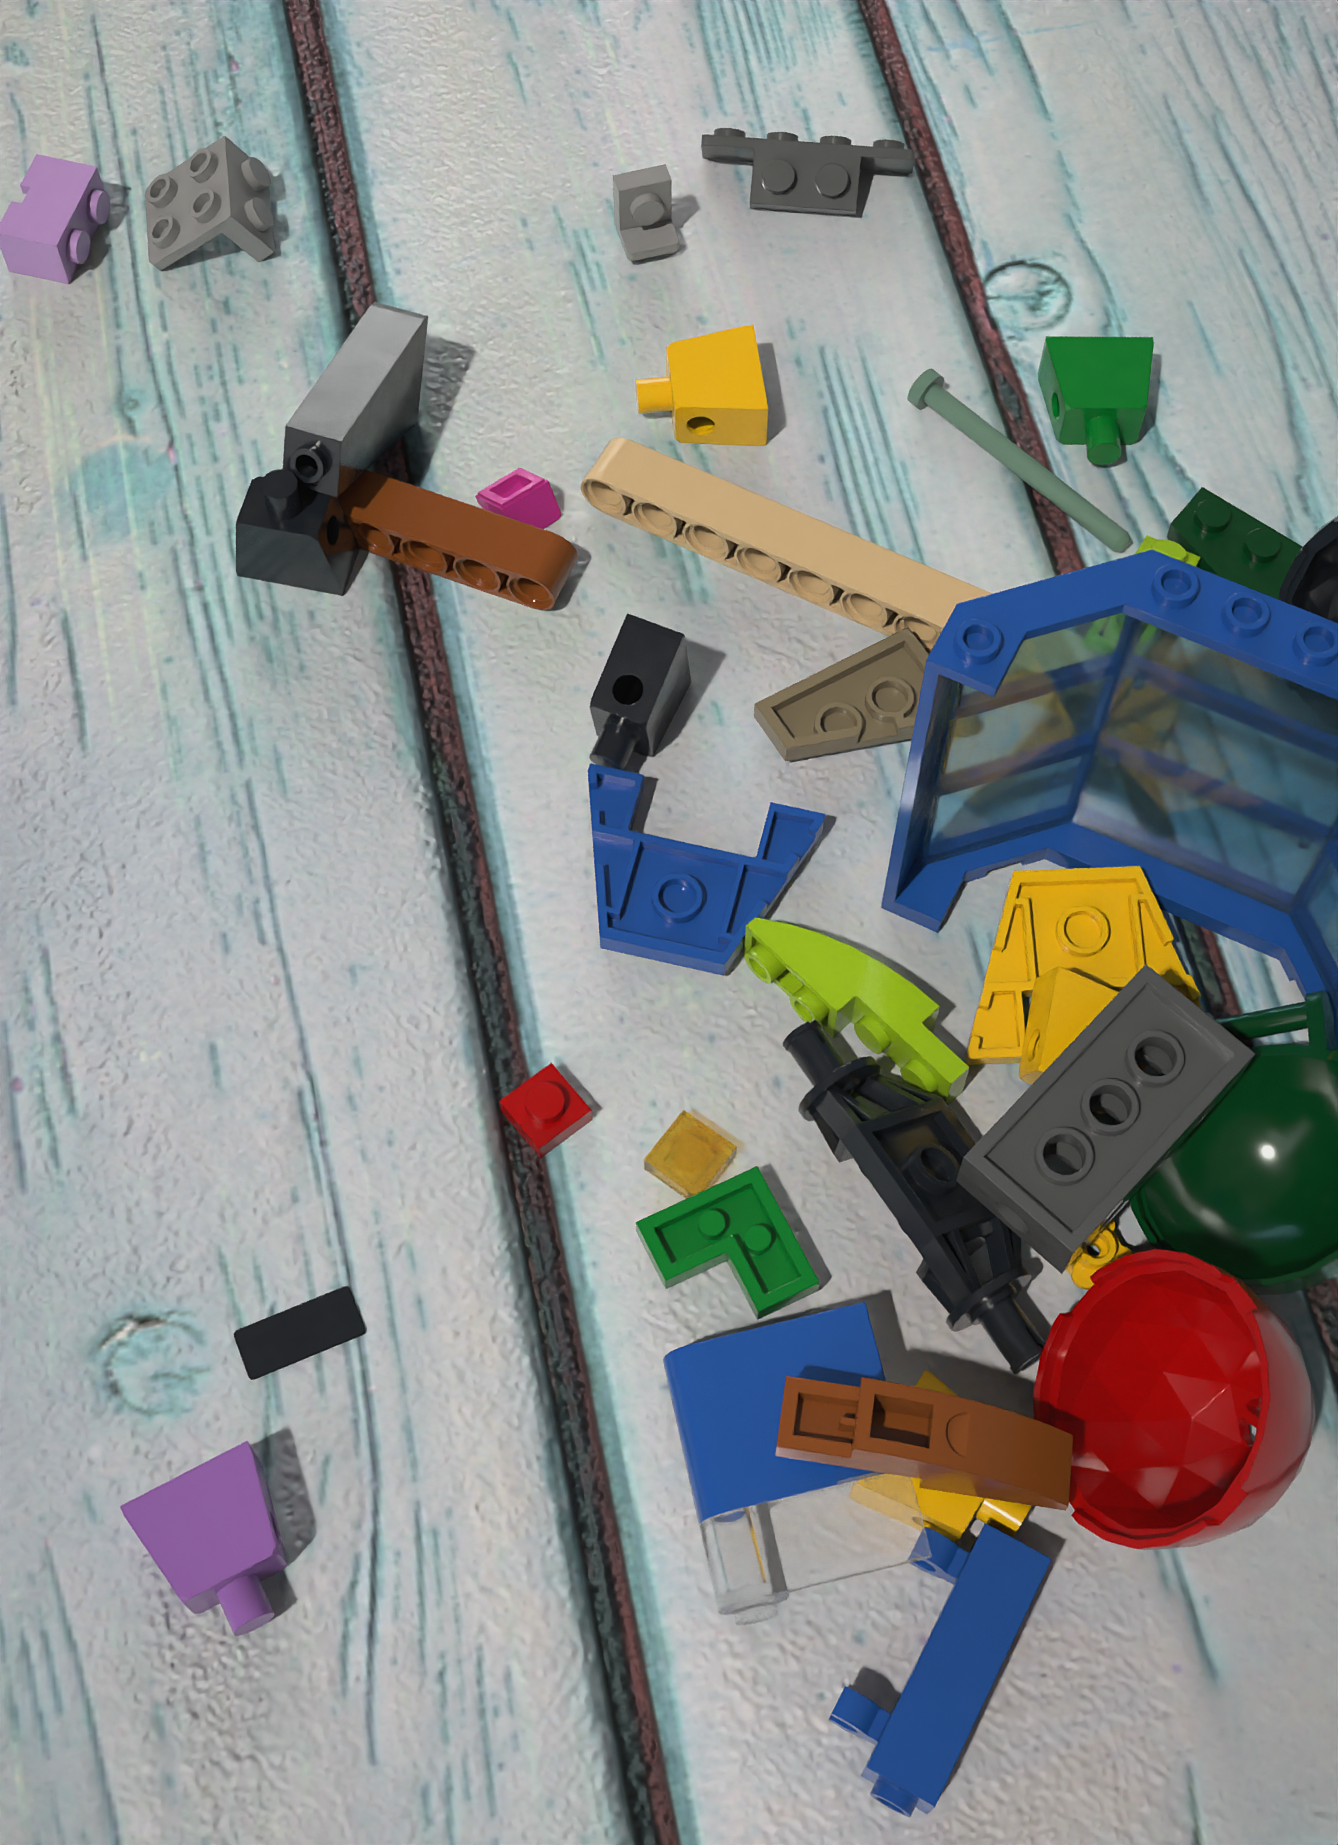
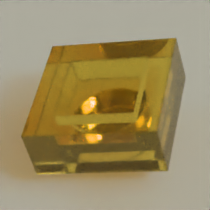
(689, 1156)

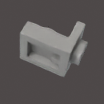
(645, 212)

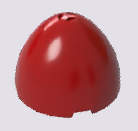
(1160, 1396)

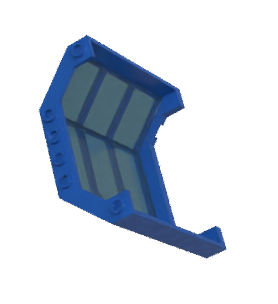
(1135, 727)

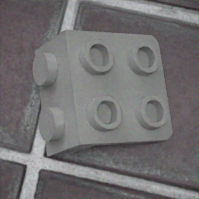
(208, 196)

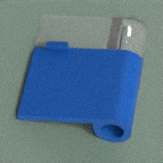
(773, 1518)

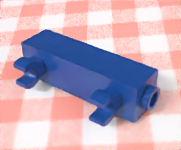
(953, 1672)

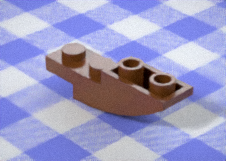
(927, 1436)

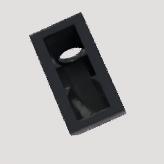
(294, 536)
(638, 691)

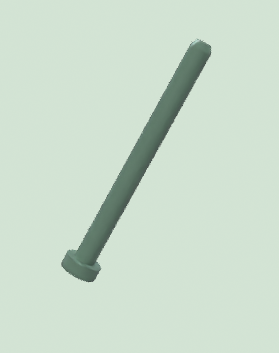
(929, 392)

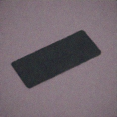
(299, 1332)

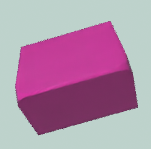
(522, 498)

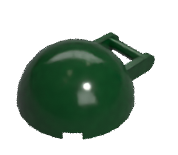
(1262, 1167)

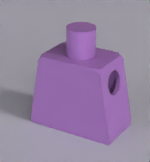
(215, 1536)

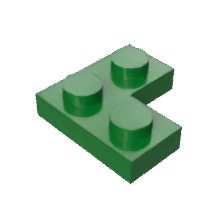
(737, 1225)

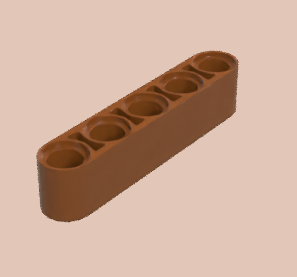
(458, 540)

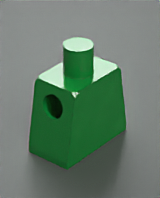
(1096, 391)

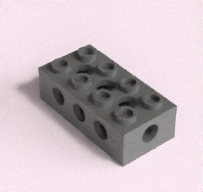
(1100, 1072)

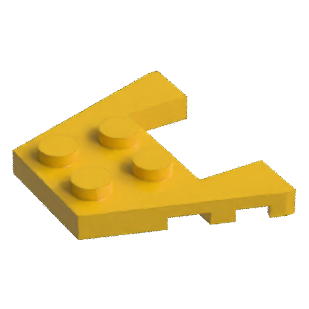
(1079, 919)

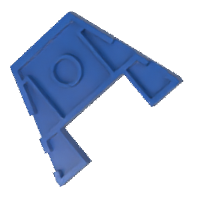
(679, 897)

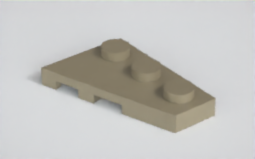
(849, 704)

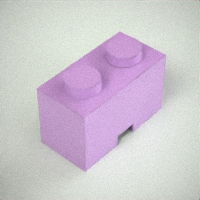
(55, 221)

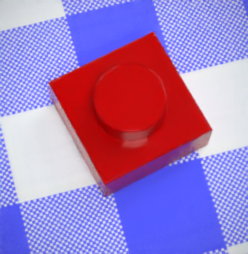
(545, 1110)

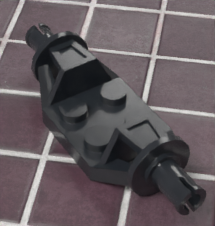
(914, 1167)

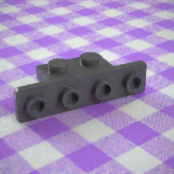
(806, 174)

